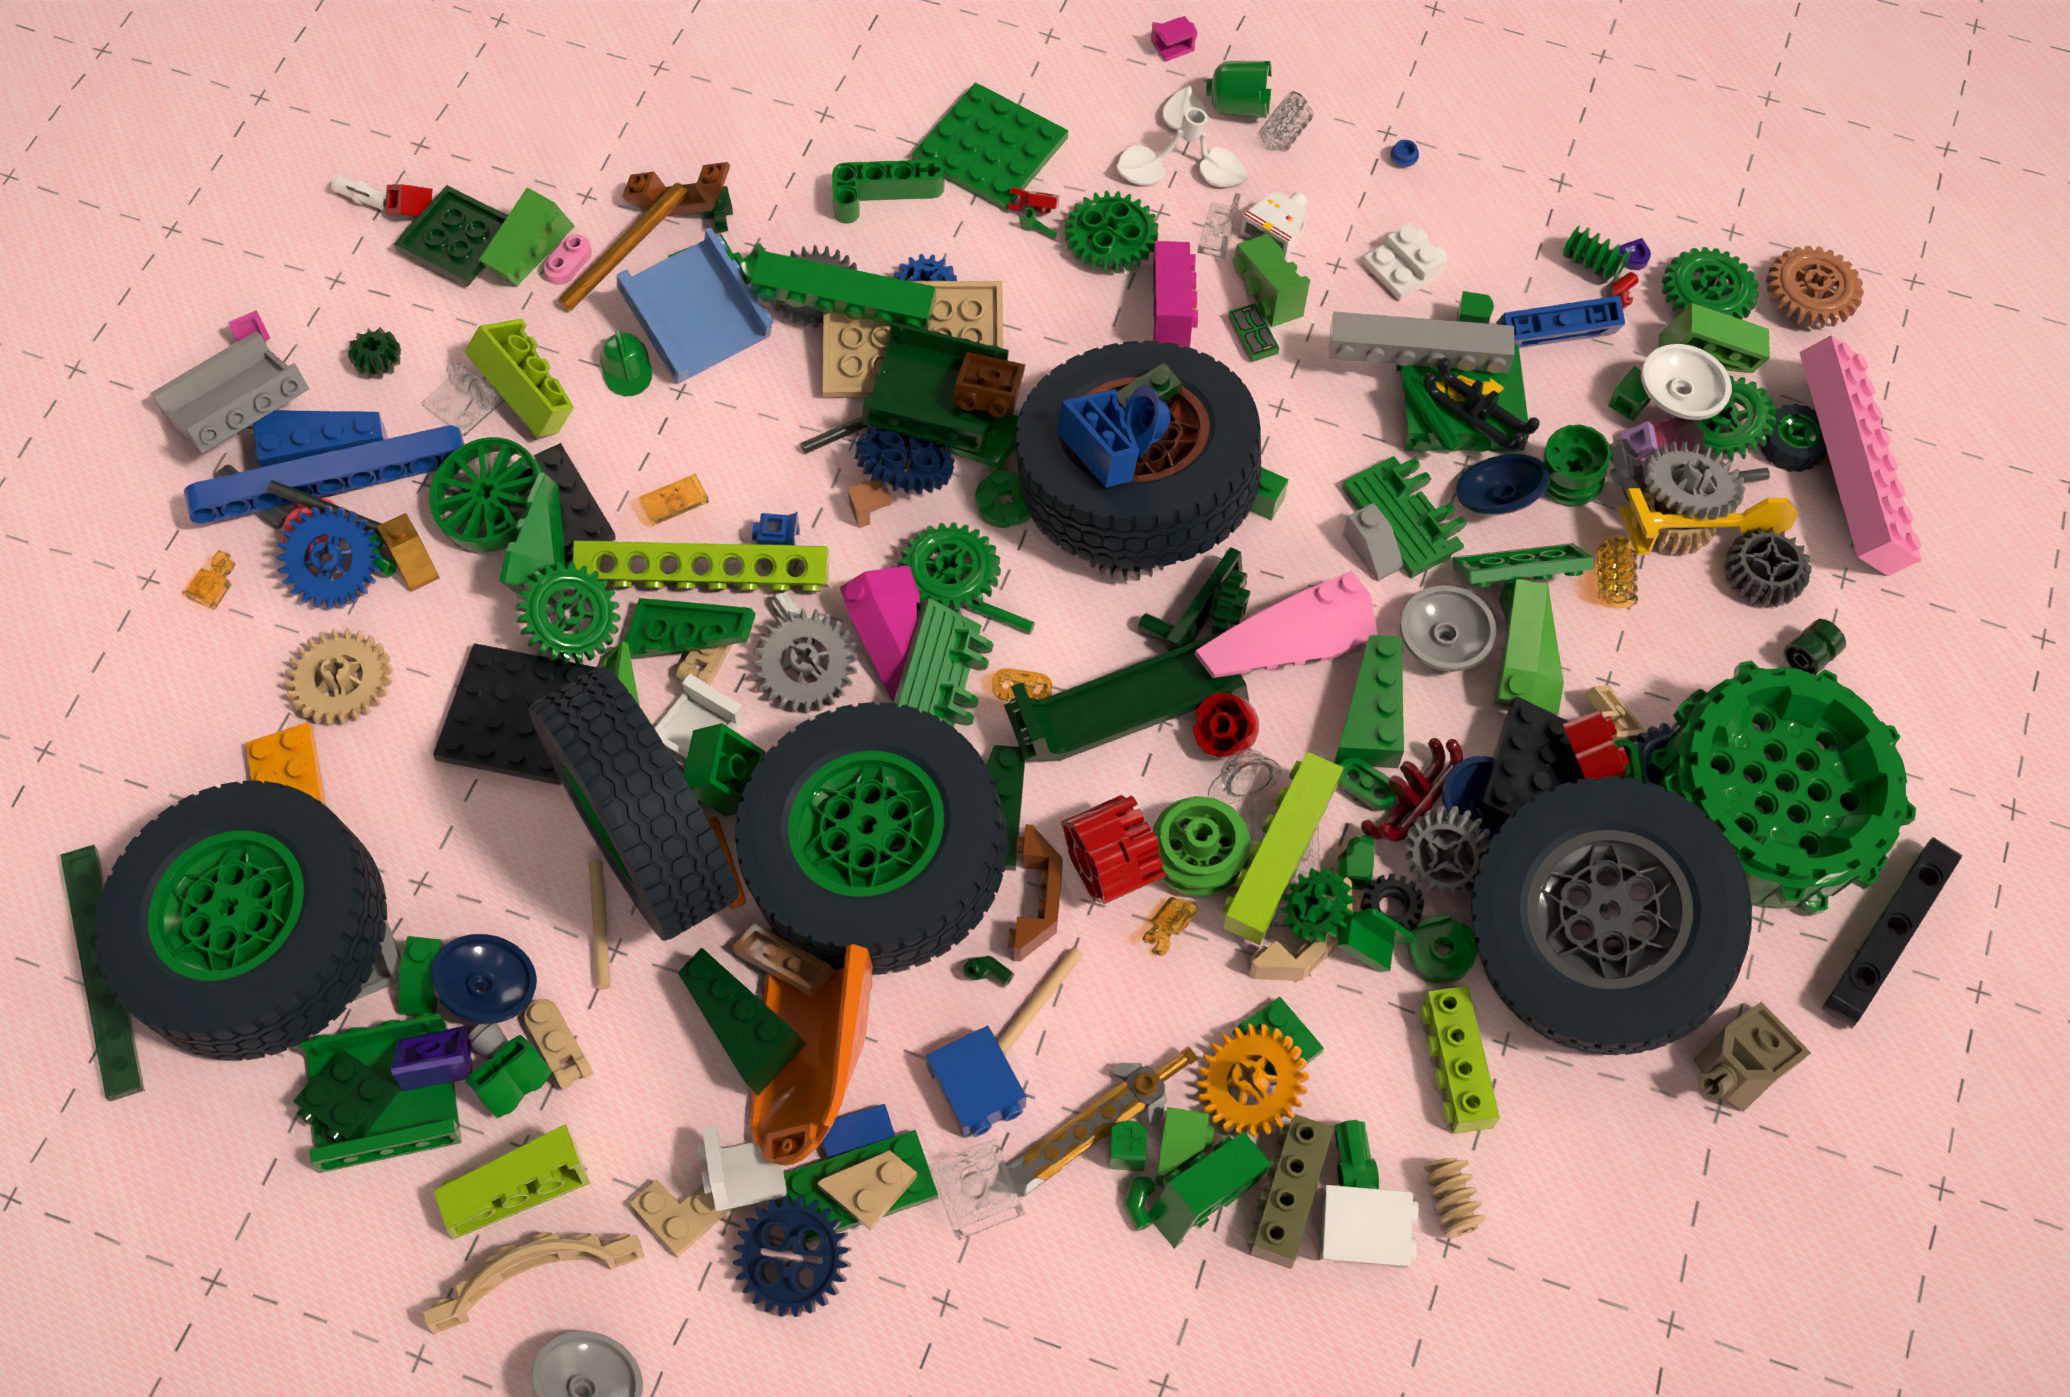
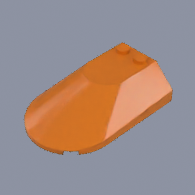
(808, 1093)

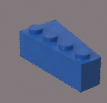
(302, 434)

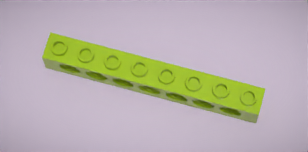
(687, 554)

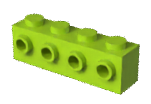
(1459, 1060)

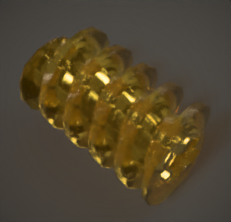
(1617, 573)

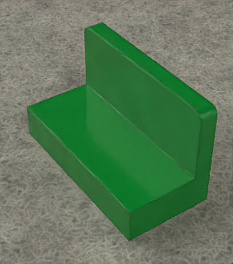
(1372, 938)

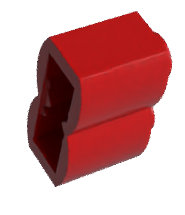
(1595, 747)

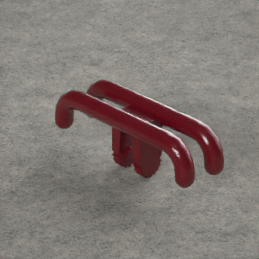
(1420, 795)

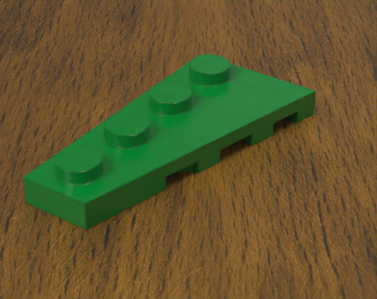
(684, 626)

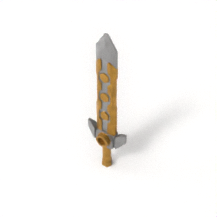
(1122, 1103)

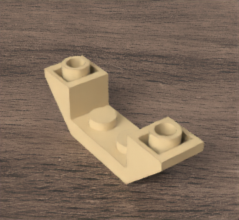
(1279, 964)

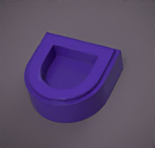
(1639, 254)

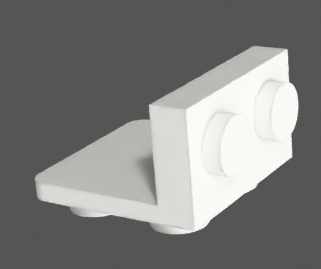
(738, 1173)

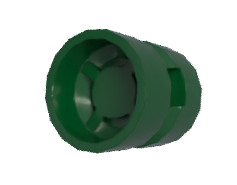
(1815, 646)

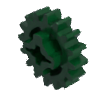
(1229, 602)

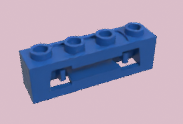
(1565, 321)

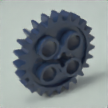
(884, 457)
(787, 1288)

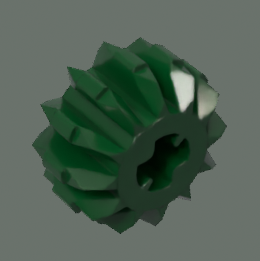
(374, 352)

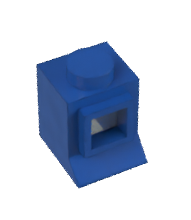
(776, 529)

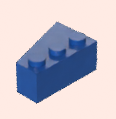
(1099, 436)

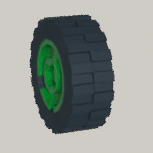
(1800, 451)

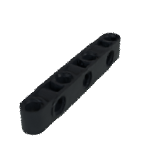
(1883, 947)

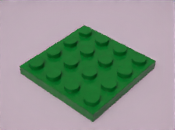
(991, 145)

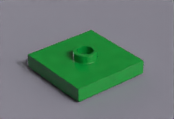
(997, 444)

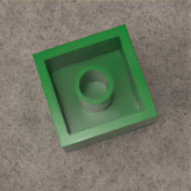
(720, 767)

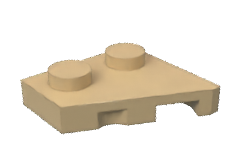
(869, 1187)

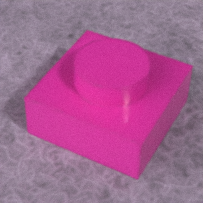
(248, 324)

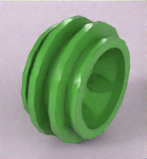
(1209, 820)

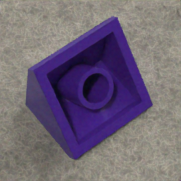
(432, 1059)

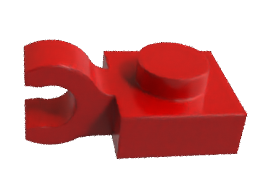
(1041, 201)

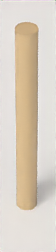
(599, 924)
(1039, 999)

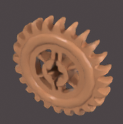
(1812, 293)

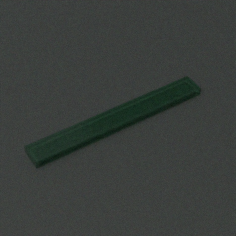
(109, 1019)

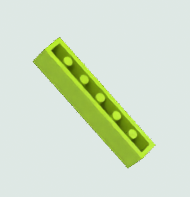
(1282, 847)

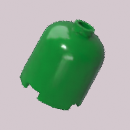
(1240, 88)

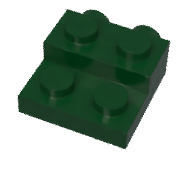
(345, 1098)

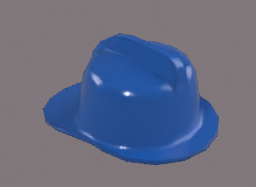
(1146, 416)

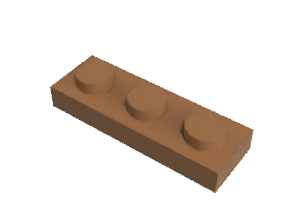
(783, 960)

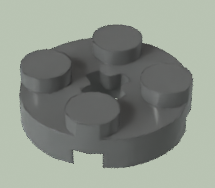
(1626, 469)

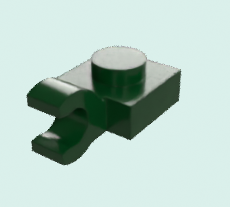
(721, 209)

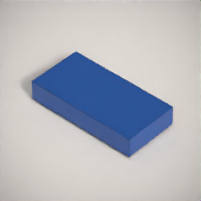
(858, 1131)

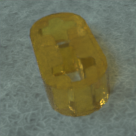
(1017, 676)

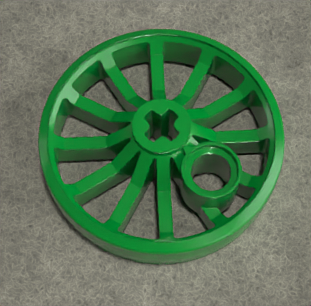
(487, 497)

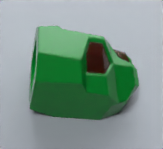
(1357, 862)

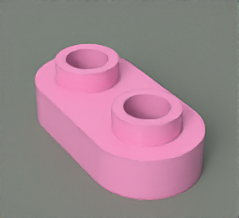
(571, 255)

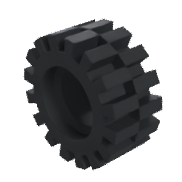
(1399, 890)

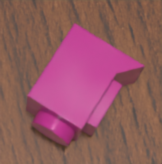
(1174, 38)

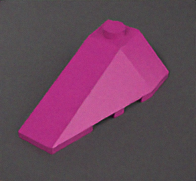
(885, 617)

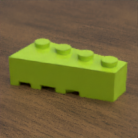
(520, 375)

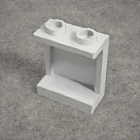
(696, 709)
(1367, 1226)

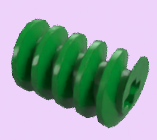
(1596, 254)

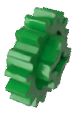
(1312, 905)

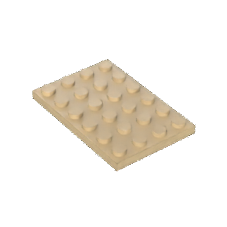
(857, 347)

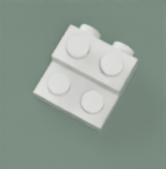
(1406, 261)

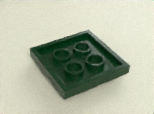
(452, 235)

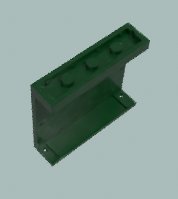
(918, 388)

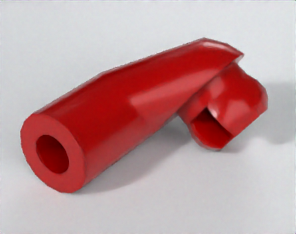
(1622, 286)

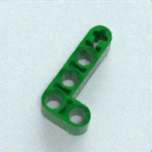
(883, 181)

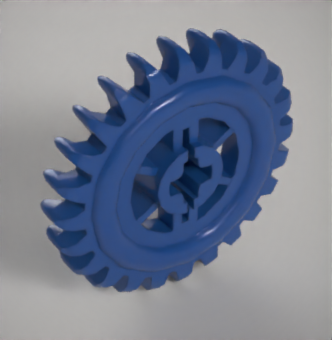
(337, 527)

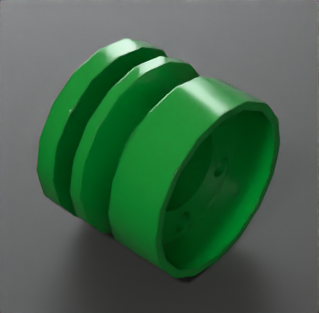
(1576, 464)

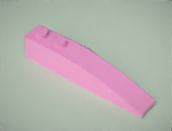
(1301, 628)

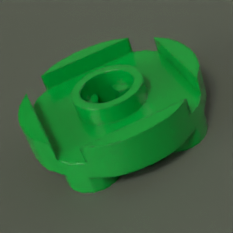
(988, 499)
(1435, 966)

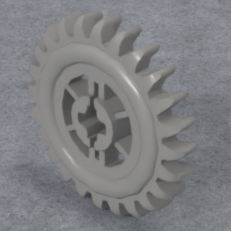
(1695, 476)
(783, 639)

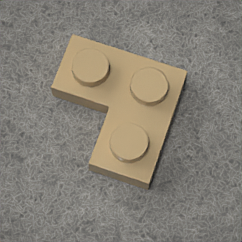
(1607, 701)
(674, 1222)

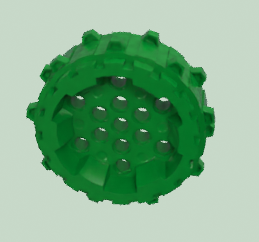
(1854, 768)

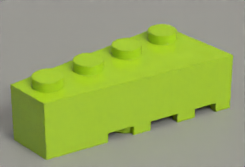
(512, 1183)

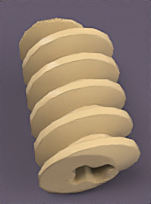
(1454, 1196)

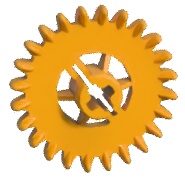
(1229, 1063)

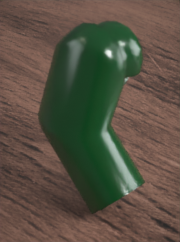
(987, 967)

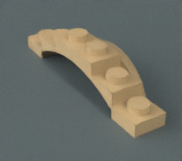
(515, 1260)

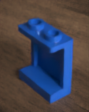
(977, 1082)

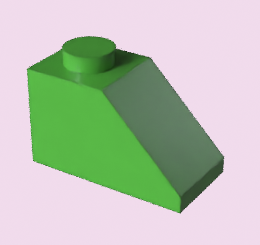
(1183, 1139)

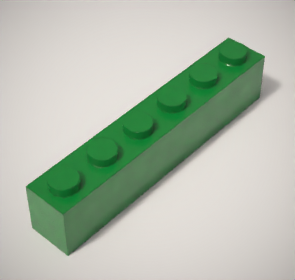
(842, 290)

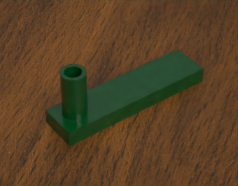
(1197, 612)

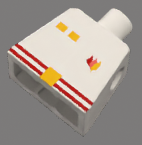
(1279, 217)

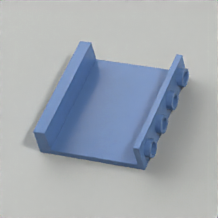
(696, 307)

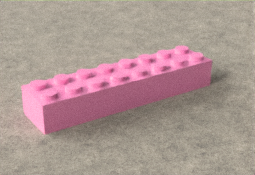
(1860, 456)

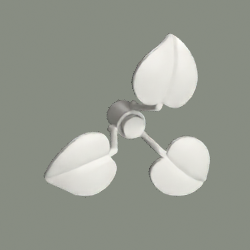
(1190, 117)

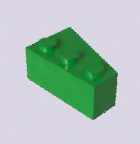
(1207, 1186)

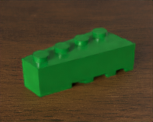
(1376, 710)

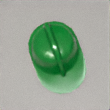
(625, 364)

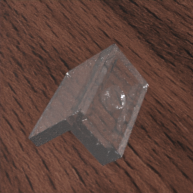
(1219, 228)

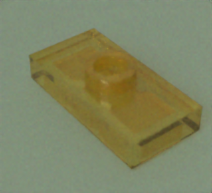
(674, 499)

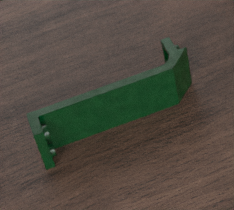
(1115, 704)

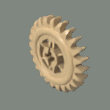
(324, 661)

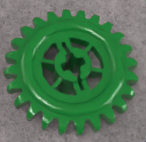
(1702, 291)
(1728, 433)
(947, 583)
(551, 636)

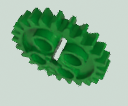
(1111, 231)

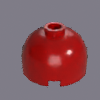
(1225, 725)

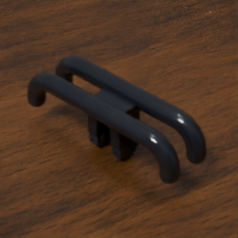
(1478, 407)

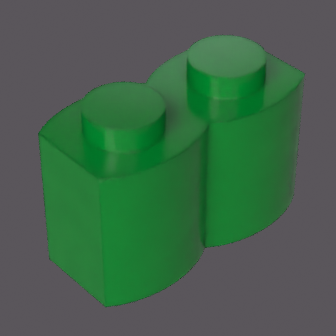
(509, 1076)

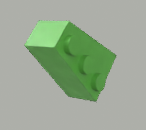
(1271, 279)

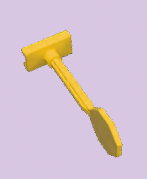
(1644, 525)

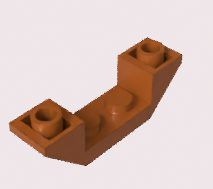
(647, 188)
(1034, 932)

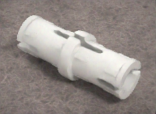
(346, 187)

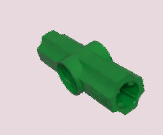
(1355, 1161)

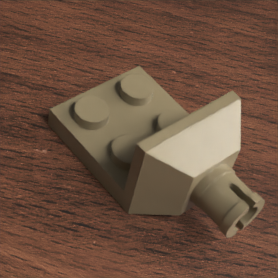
(1748, 1057)

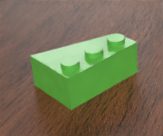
(526, 237)
(1732, 341)

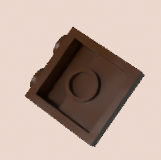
(988, 384)

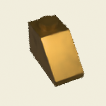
(408, 552)

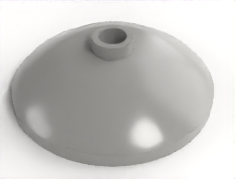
(1448, 614)
(585, 1365)

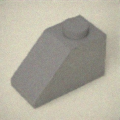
(1374, 541)

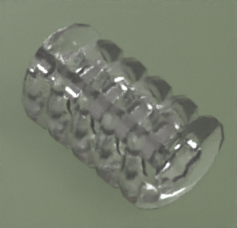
(1285, 123)

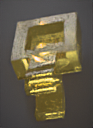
(212, 585)
(1170, 919)

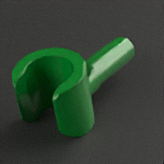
(1032, 223)

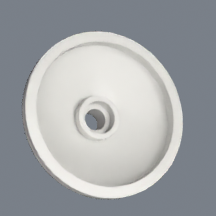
(1686, 381)

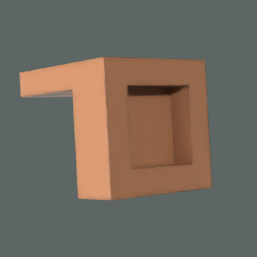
(866, 498)

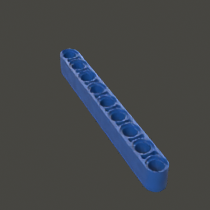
(322, 474)

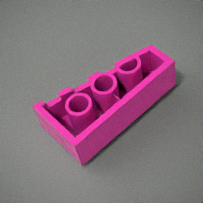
(1173, 295)

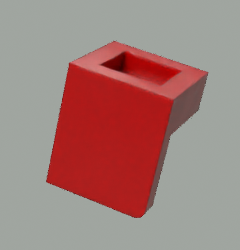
(407, 199)

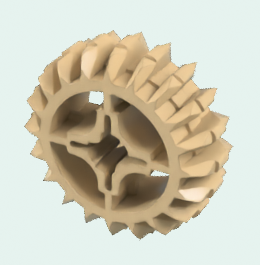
(1678, 538)

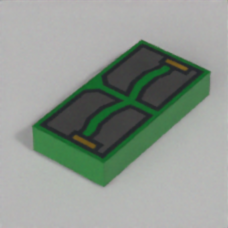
(1253, 332)

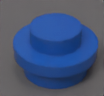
(1404, 153)

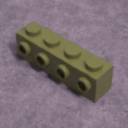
(1291, 1191)

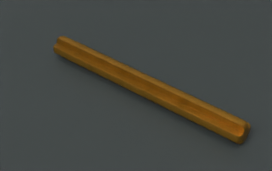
(623, 246)

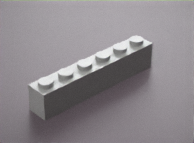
(1421, 342)

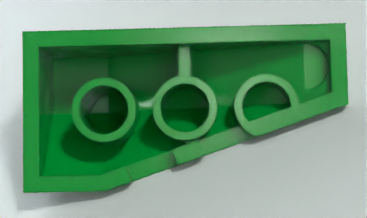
(539, 538)

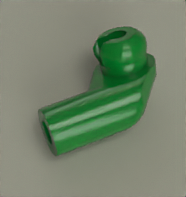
(387, 566)
(1134, 1201)

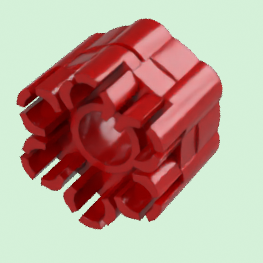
(1105, 849)

